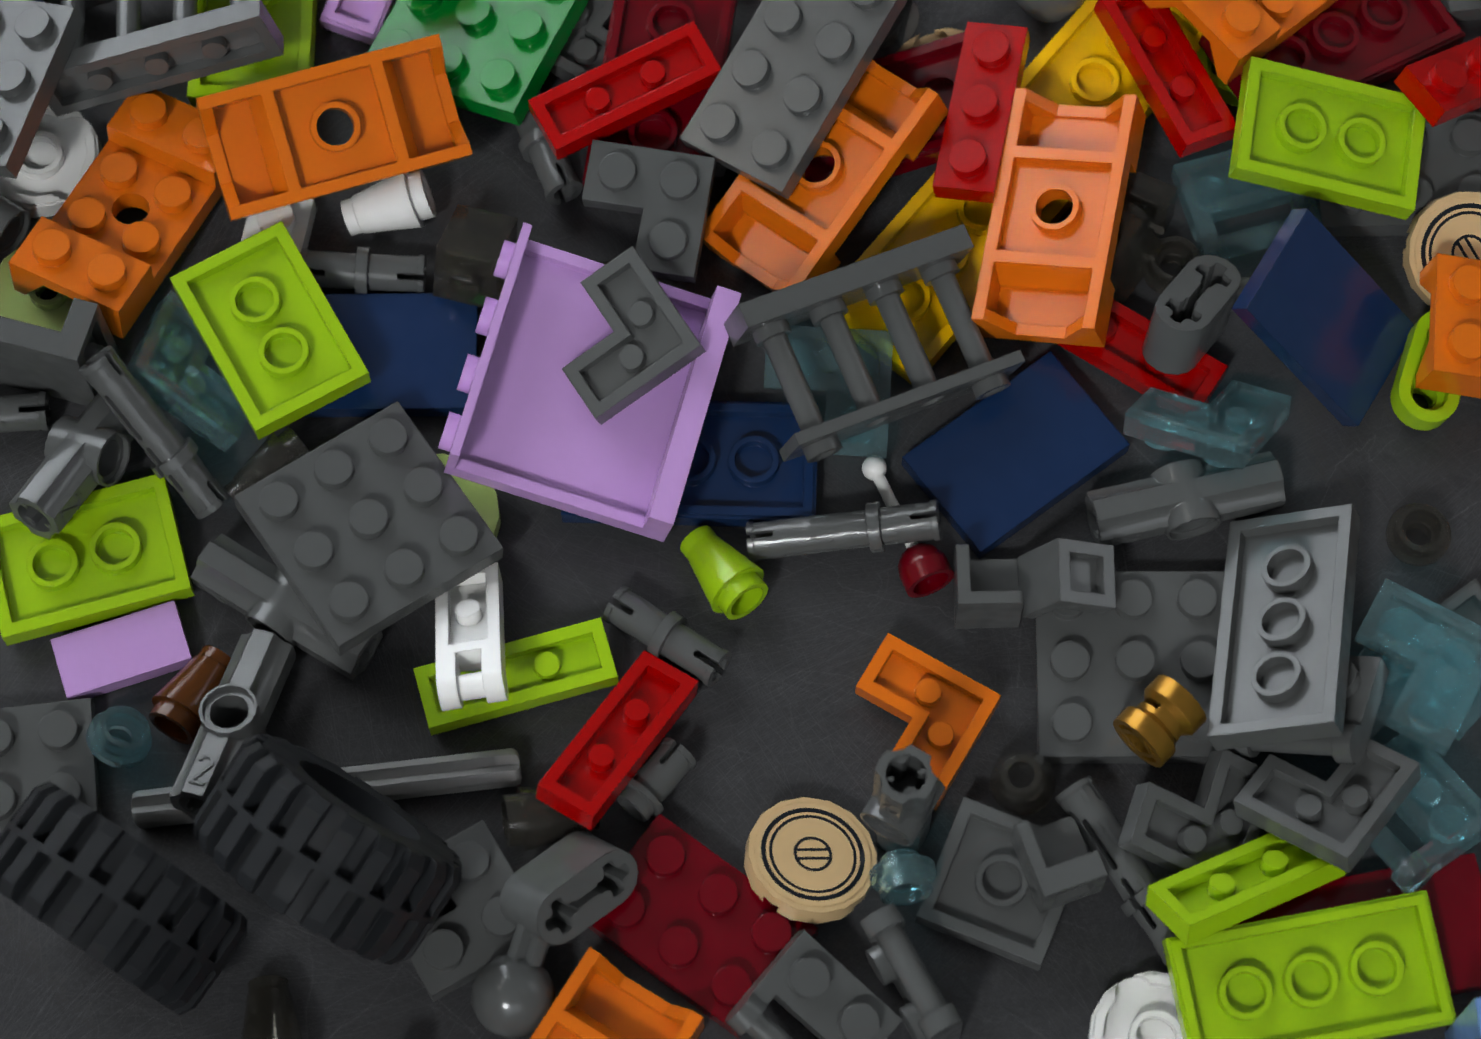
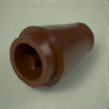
(178, 702)

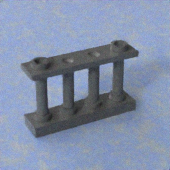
(162, 54)
(880, 282)

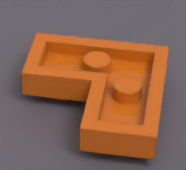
(938, 702)

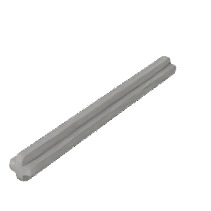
(391, 779)

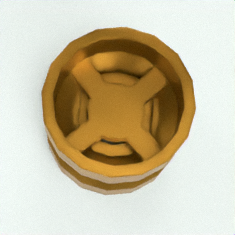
(1159, 720)

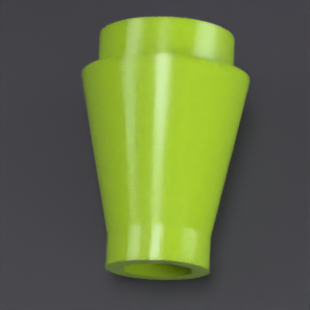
(726, 576)

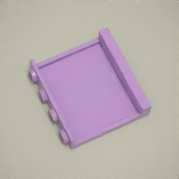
(531, 428)

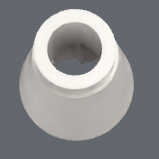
(390, 205)

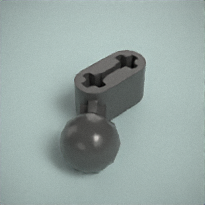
(1192, 314)
(549, 904)

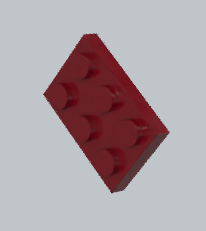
(696, 922)

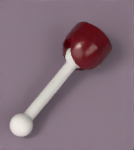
(921, 566)

